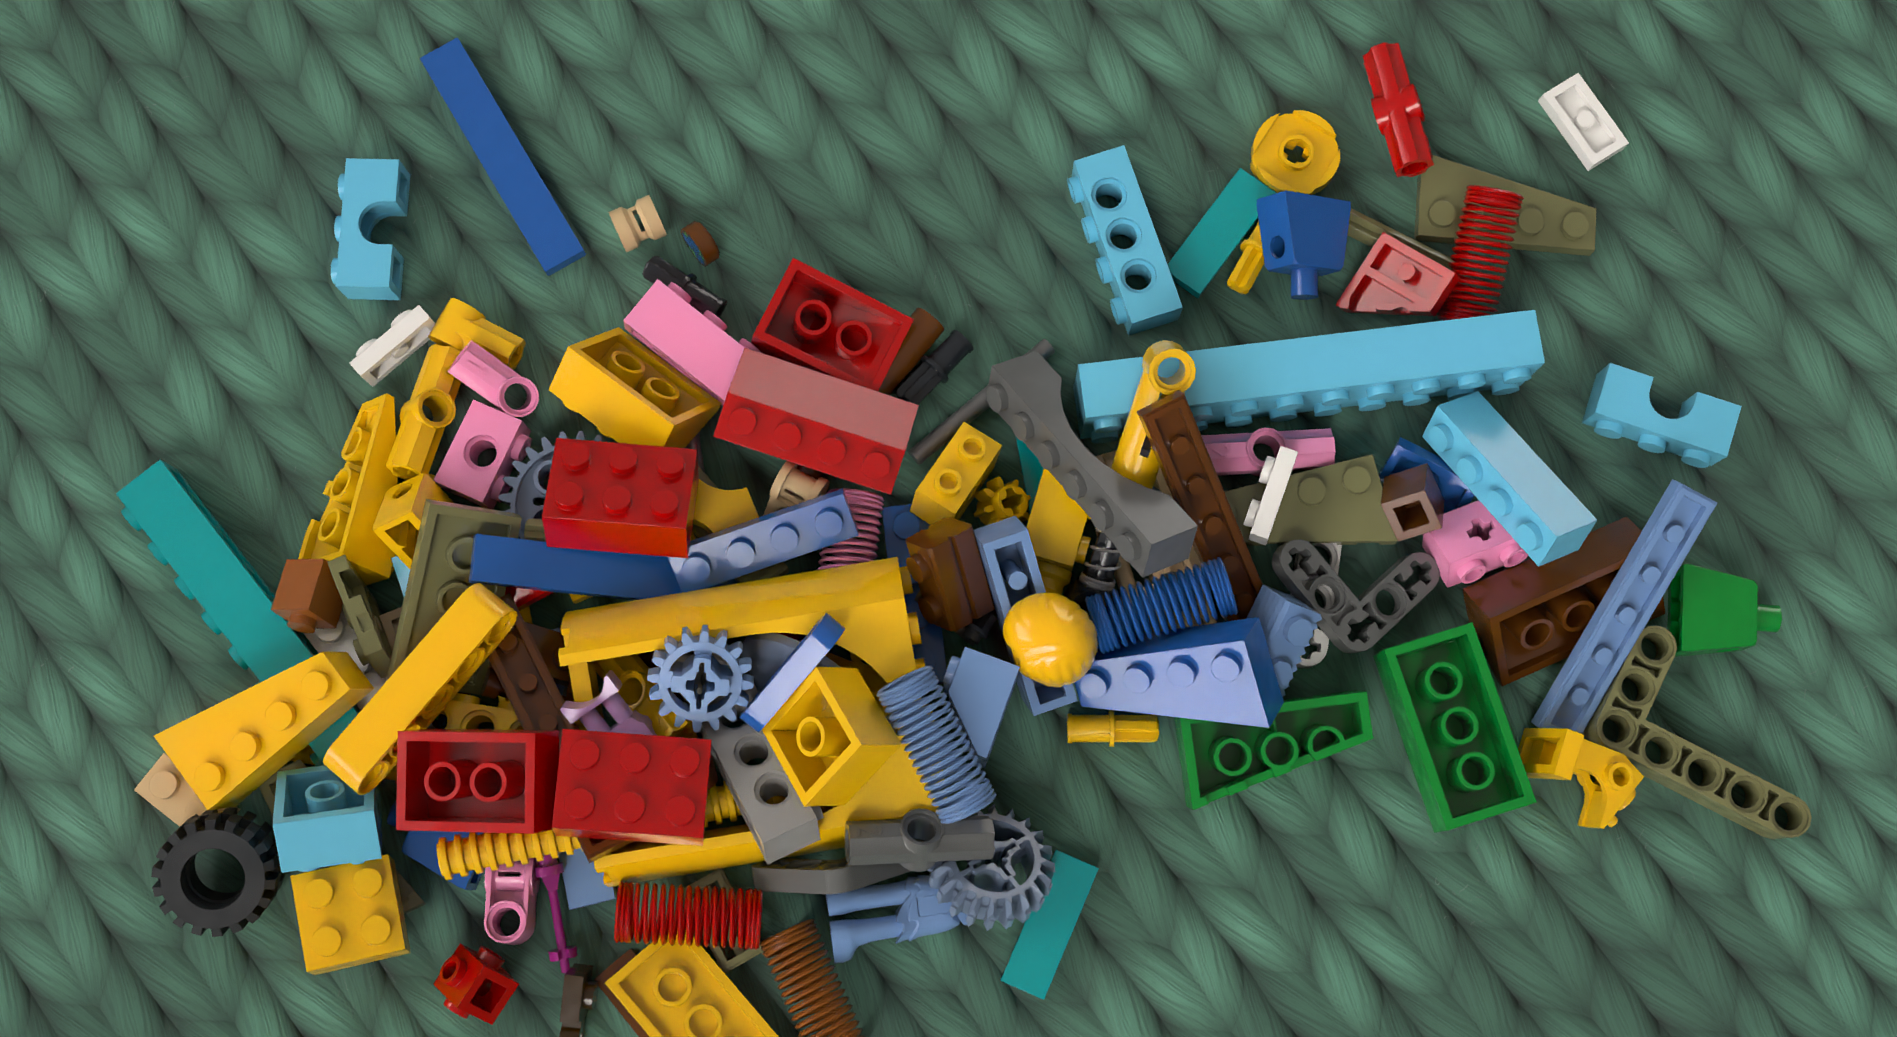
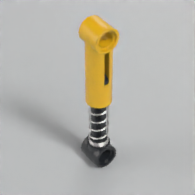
(1133, 461)

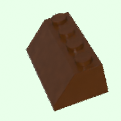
(1539, 613)

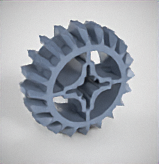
(989, 886)

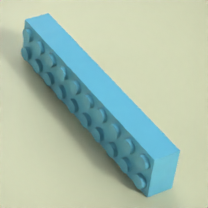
(1325, 373)

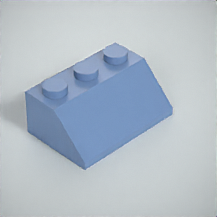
(979, 694)

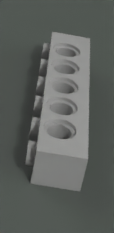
(775, 827)

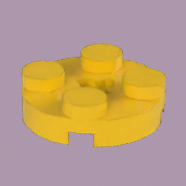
(1291, 130)

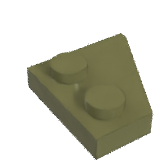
(362, 616)

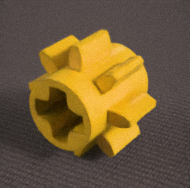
(1001, 502)

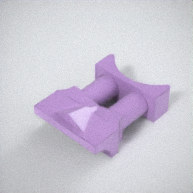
(627, 720)

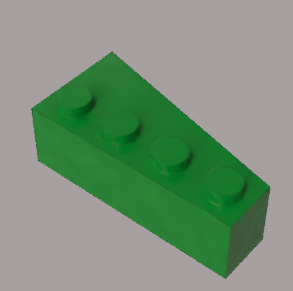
(1230, 757)

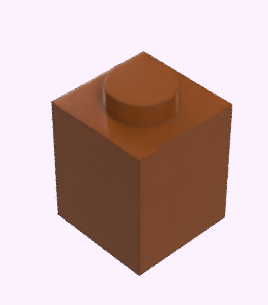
(308, 596)

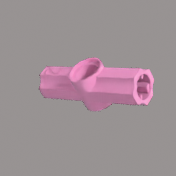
(1235, 453)

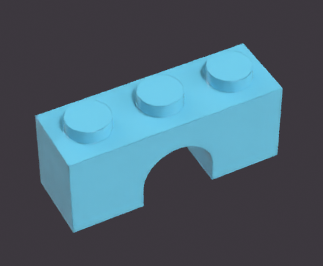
(368, 194)
(1622, 407)

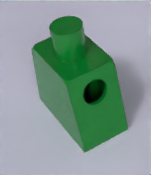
(1716, 612)

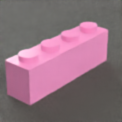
(686, 338)

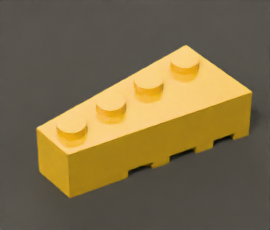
(256, 732)

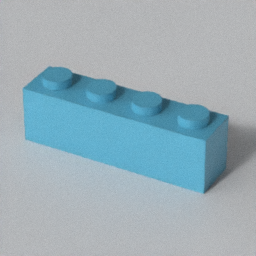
(1509, 478)

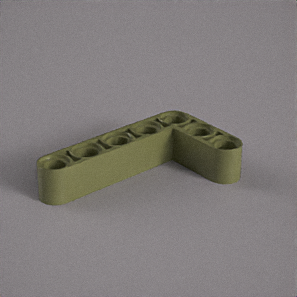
(1677, 753)

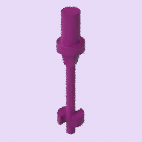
(549, 872)

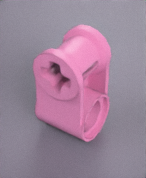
(508, 894)

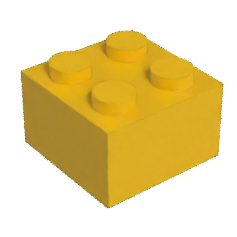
(831, 736)
(350, 915)

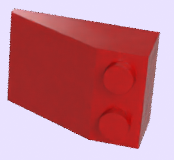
(830, 327)

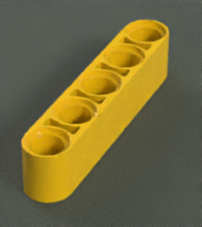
(420, 687)

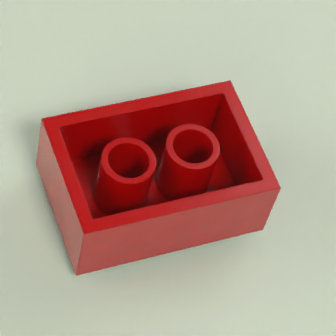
(621, 498)
(476, 780)
(632, 787)

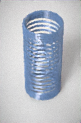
(923, 733)

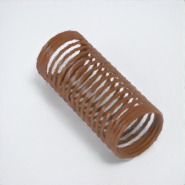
(782, 946)

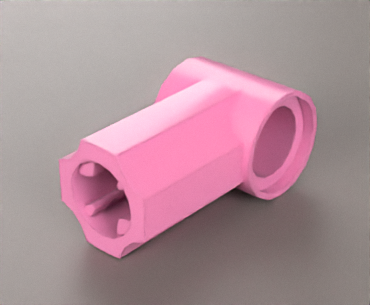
(491, 378)

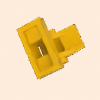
(1564, 752)

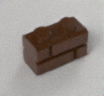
(949, 574)

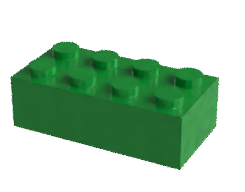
(1454, 728)

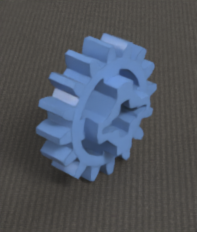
(719, 678)

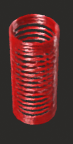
(1494, 198)
(748, 911)

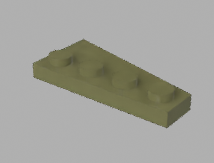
(1544, 222)
(1324, 506)

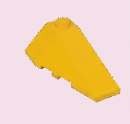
(358, 495)

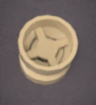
(627, 225)

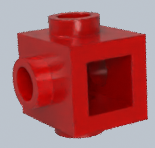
(475, 983)

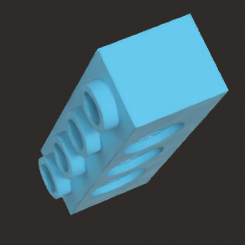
(1113, 175)

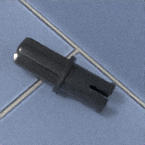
(702, 297)
(934, 368)

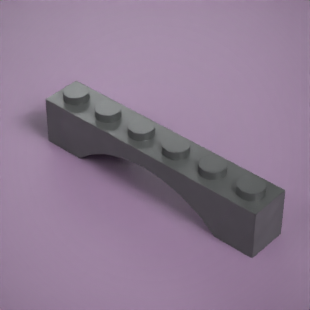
(1139, 521)

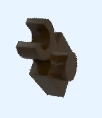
(578, 997)

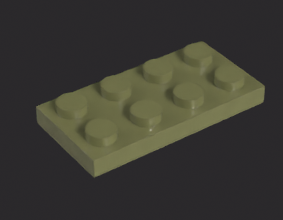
(443, 571)

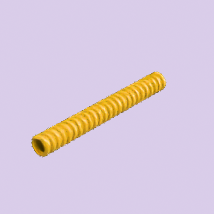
(506, 848)

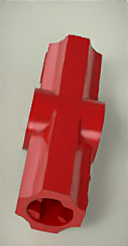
(1398, 109)

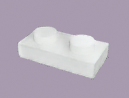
(1583, 121)
(382, 355)
(1276, 476)

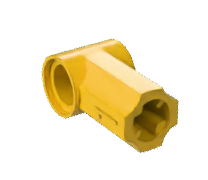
(464, 323)

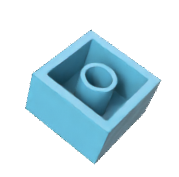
(324, 821)

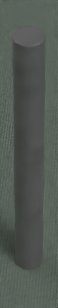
(966, 413)

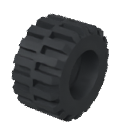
(194, 900)

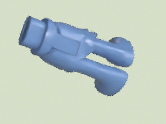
(915, 917)

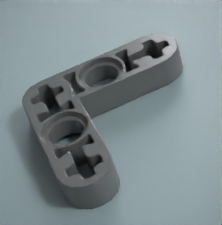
(1346, 607)
(820, 875)

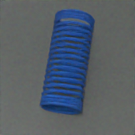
(1107, 628)

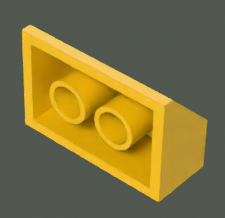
(631, 392)

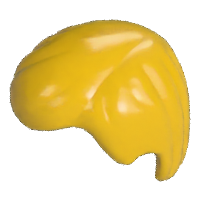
(1050, 639)

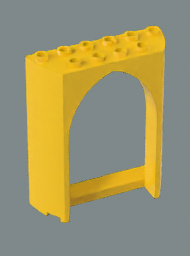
(878, 629)

